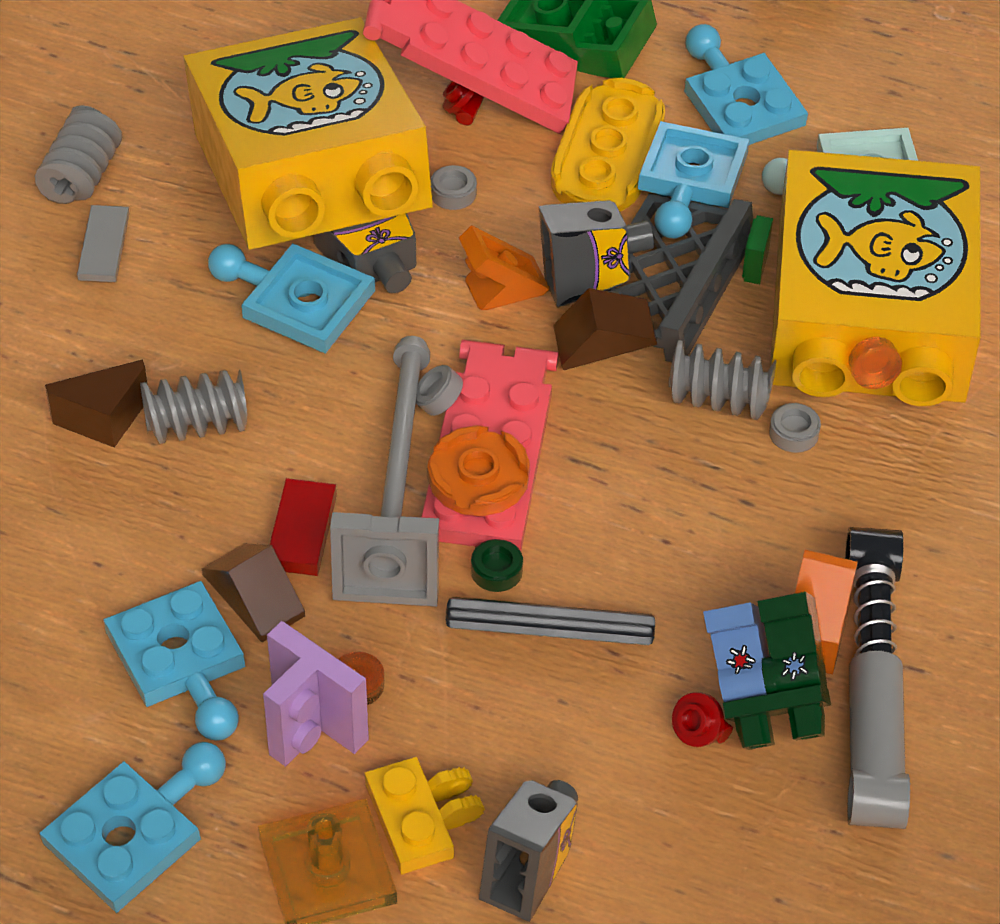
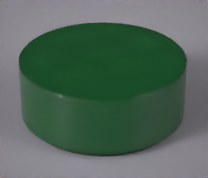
(496, 565)

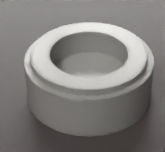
(453, 187)
(438, 390)
(794, 427)

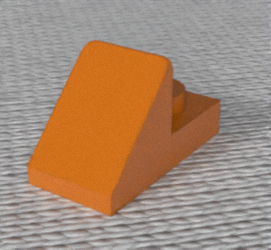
(499, 271)

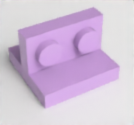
(310, 696)

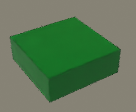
(757, 249)

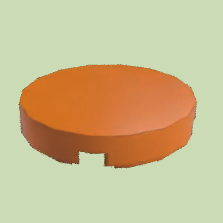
(478, 471)

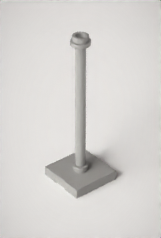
(390, 554)

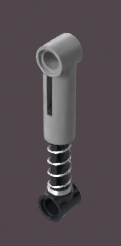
(876, 692)

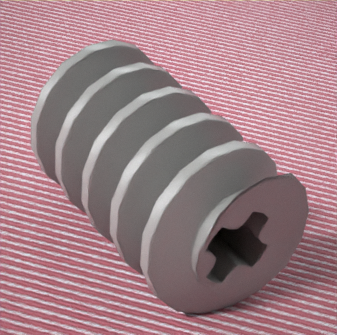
(78, 156)
(720, 380)
(194, 406)

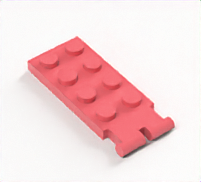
(479, 55)
(507, 397)

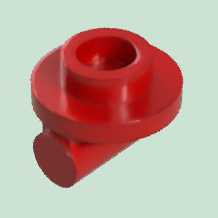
(462, 103)
(700, 720)

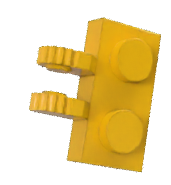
(410, 811)

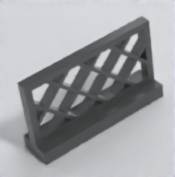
(707, 278)

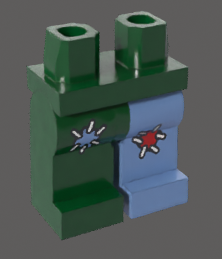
(772, 682)

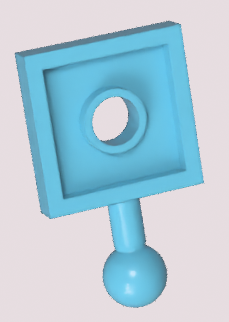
(753, 78)
(670, 174)
(297, 275)
(167, 672)
(129, 801)

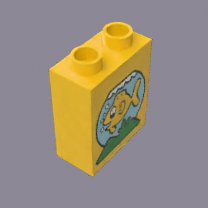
(308, 132)
(878, 255)

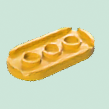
(606, 143)

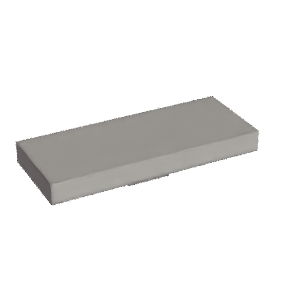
(103, 243)

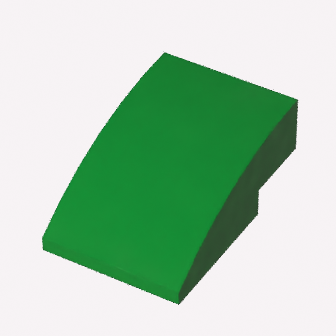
(596, 33)

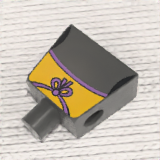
(588, 247)
(375, 248)
(532, 822)

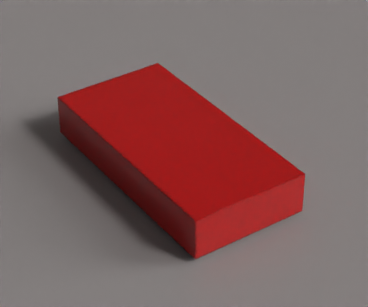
(303, 525)

